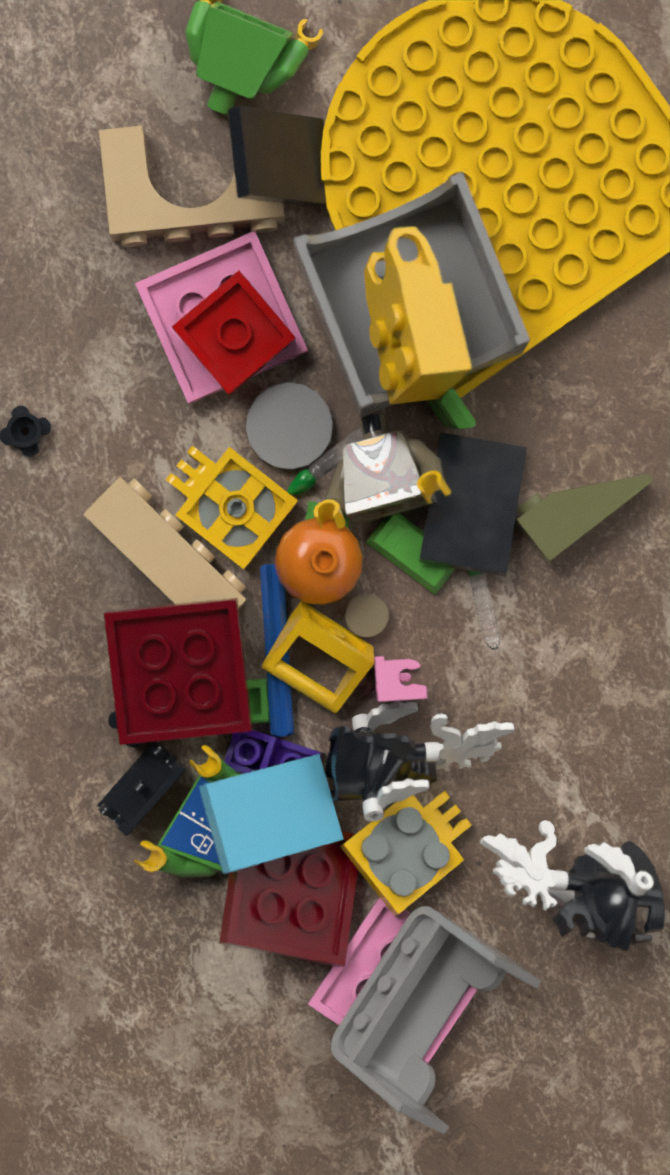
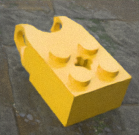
(414, 323)

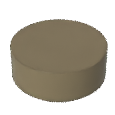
(366, 615)

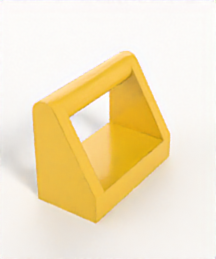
(330, 638)

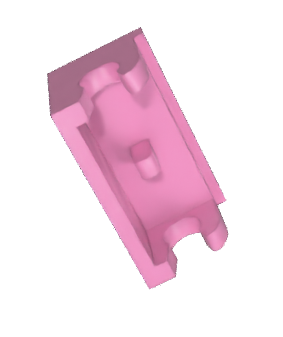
(389, 680)

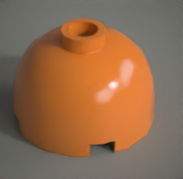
(318, 562)

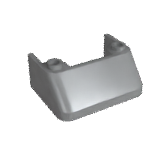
(410, 1002)

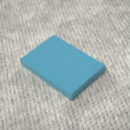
(270, 813)

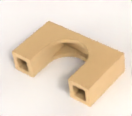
(141, 213)

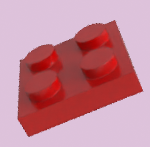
(233, 333)

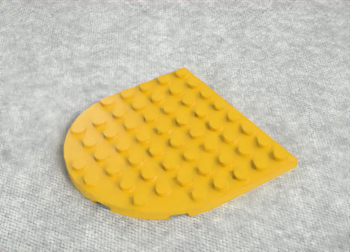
(544, 123)

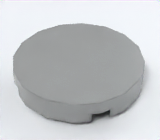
(289, 426)

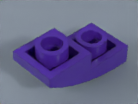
(258, 751)

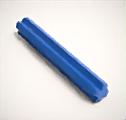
(274, 621)

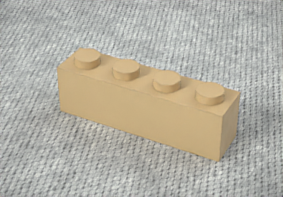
(158, 549)

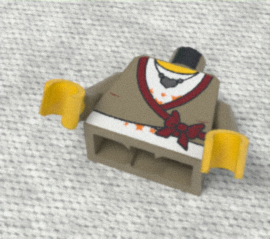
(381, 476)

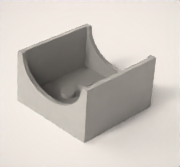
(465, 257)

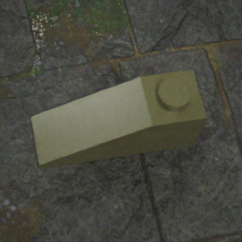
(569, 514)

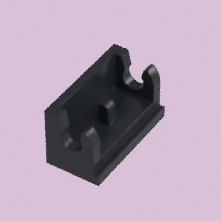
(141, 787)

